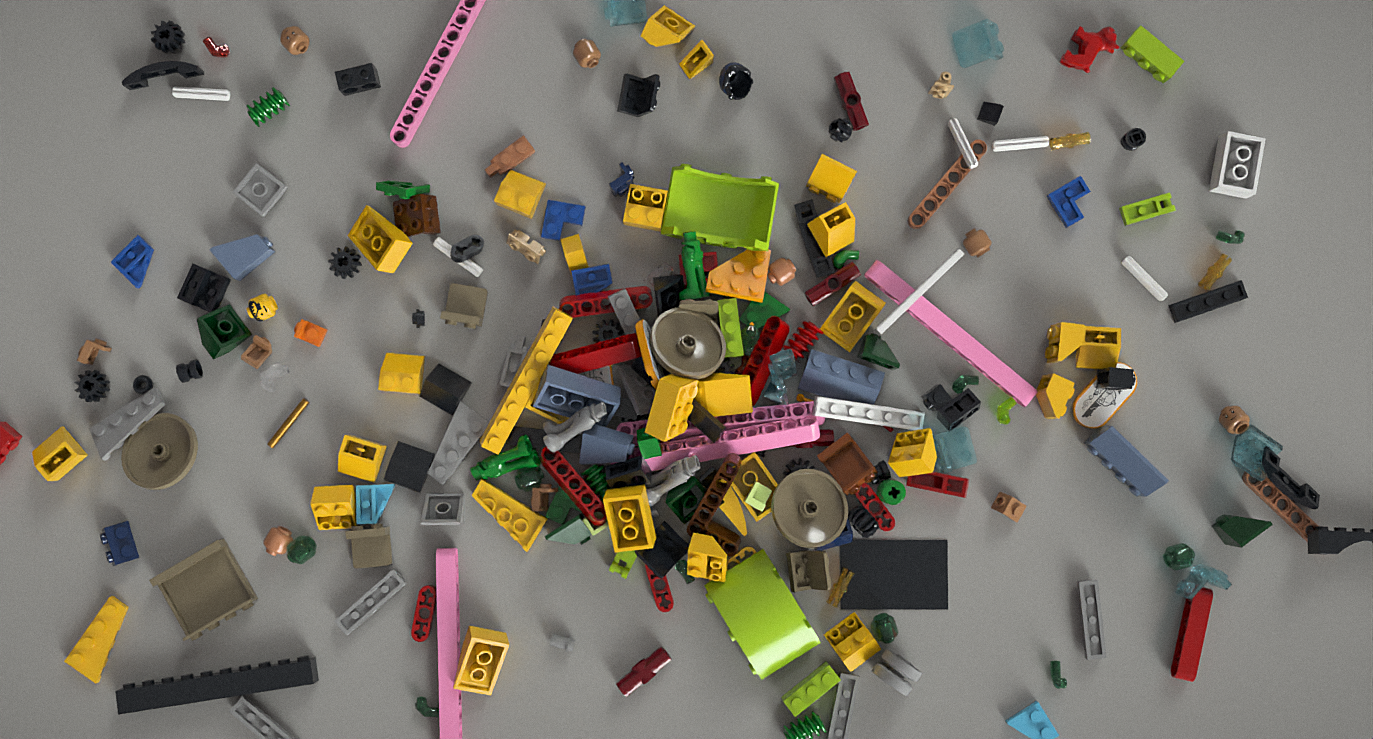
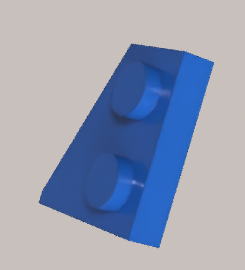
(134, 260)
(591, 279)

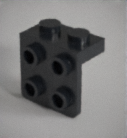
(638, 95)
(666, 550)

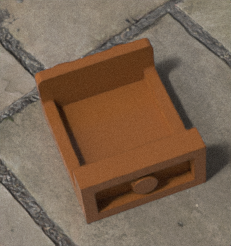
(848, 464)

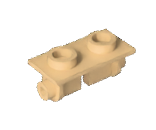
(942, 87)
(518, 242)

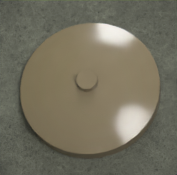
(687, 343)
(160, 452)
(809, 508)

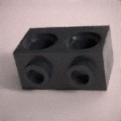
(357, 79)
(1115, 378)
(958, 409)
(628, 473)

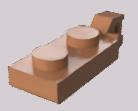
(510, 157)

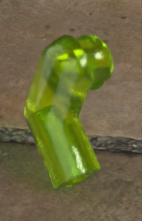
(1003, 411)

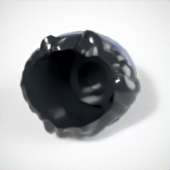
(735, 80)

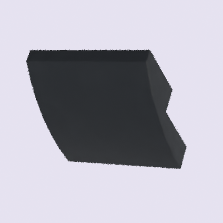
(203, 288)
(409, 466)

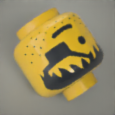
(262, 307)

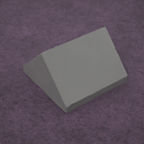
(444, 509)

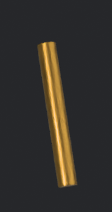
(288, 422)

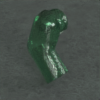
(1229, 238)
(964, 380)
(681, 567)
(1055, 670)
(424, 709)

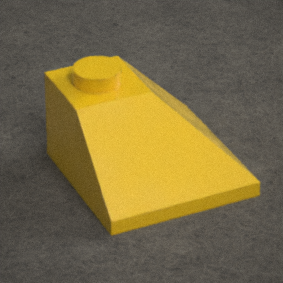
(666, 28)

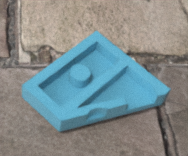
(371, 502)
(1033, 723)

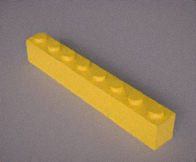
(525, 380)

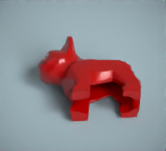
(1089, 45)

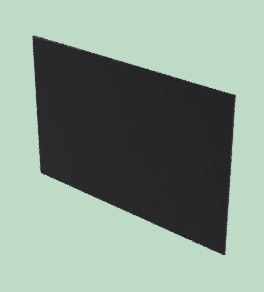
(896, 574)

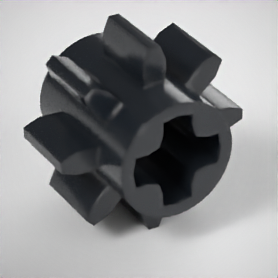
(840, 130)

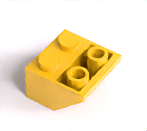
(645, 207)
(834, 229)
(1063, 340)
(1099, 348)
(1053, 395)
(913, 453)
(57, 455)
(360, 458)
(334, 507)
(706, 558)
(852, 641)

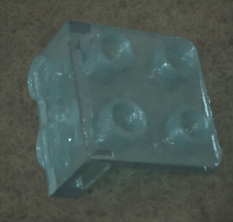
(625, 12)
(978, 43)
(781, 368)
(954, 449)
(1249, 450)
(1198, 578)

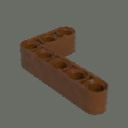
(711, 504)

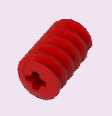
(803, 339)

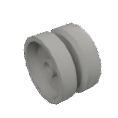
(896, 672)

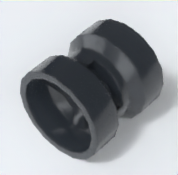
(1129, 139)
(188, 371)
(883, 472)

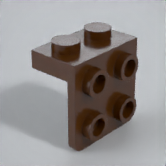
(417, 215)

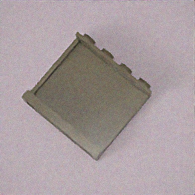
(205, 589)

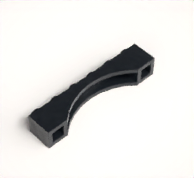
(1331, 542)

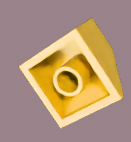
(519, 193)
(402, 373)

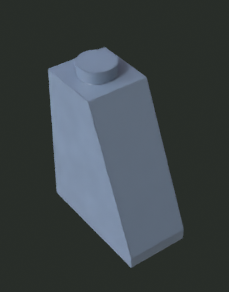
(243, 255)
(605, 445)

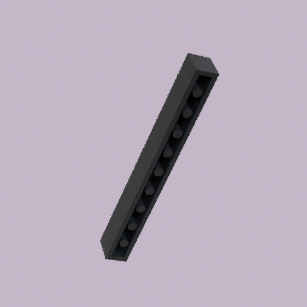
(216, 685)

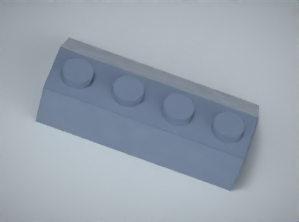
(840, 379)
(569, 392)
(1125, 461)

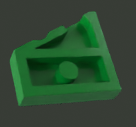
(403, 189)
(761, 312)

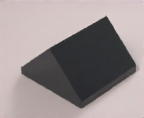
(667, 292)
(444, 389)

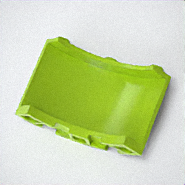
(720, 208)
(762, 614)

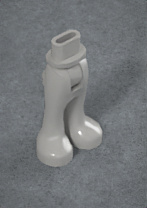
(582, 420)
(674, 474)

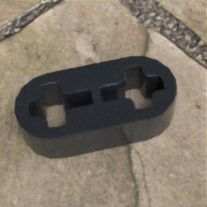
(464, 246)

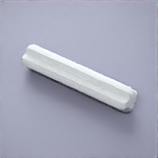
(201, 93)
(962, 143)
(1020, 143)
(468, 264)
(1144, 278)

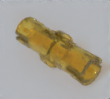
(1070, 140)
(1215, 272)
(840, 587)

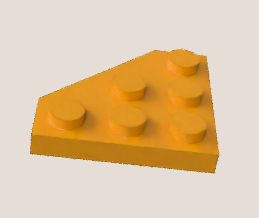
(741, 276)

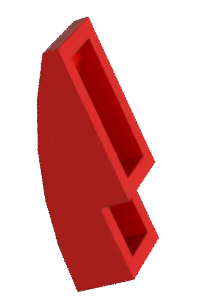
(940, 483)

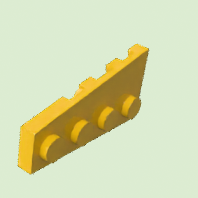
(510, 513)
(94, 646)

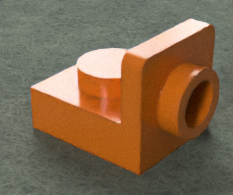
(310, 332)

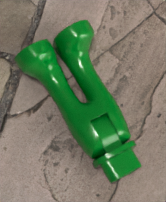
(693, 268)
(496, 464)

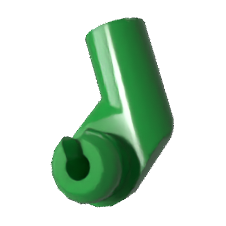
(843, 256)

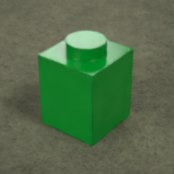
(649, 445)

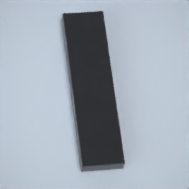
(1208, 301)

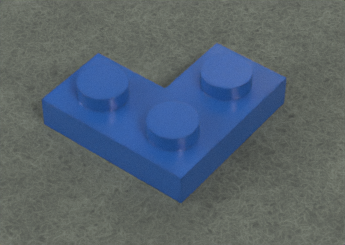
(1064, 201)
(559, 213)

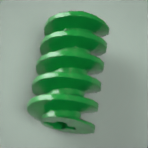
(267, 106)
(598, 480)
(896, 496)
(805, 728)

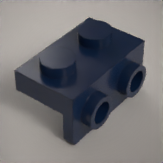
(621, 185)
(119, 543)

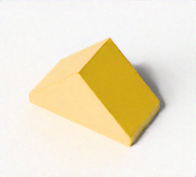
(697, 60)
(574, 252)

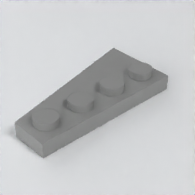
(118, 426)
(458, 441)

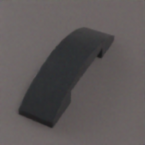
(139, 78)
(806, 213)
(1301, 494)

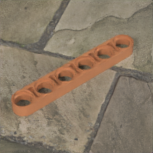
(947, 184)
(1285, 513)

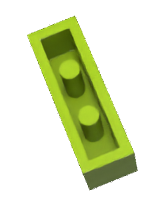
(1152, 54)
(730, 327)
(810, 688)

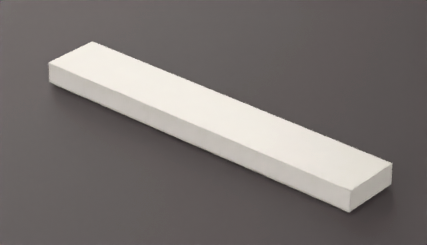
(918, 292)
(868, 413)

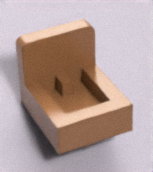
(90, 350)
(257, 352)
(540, 497)
(1008, 506)

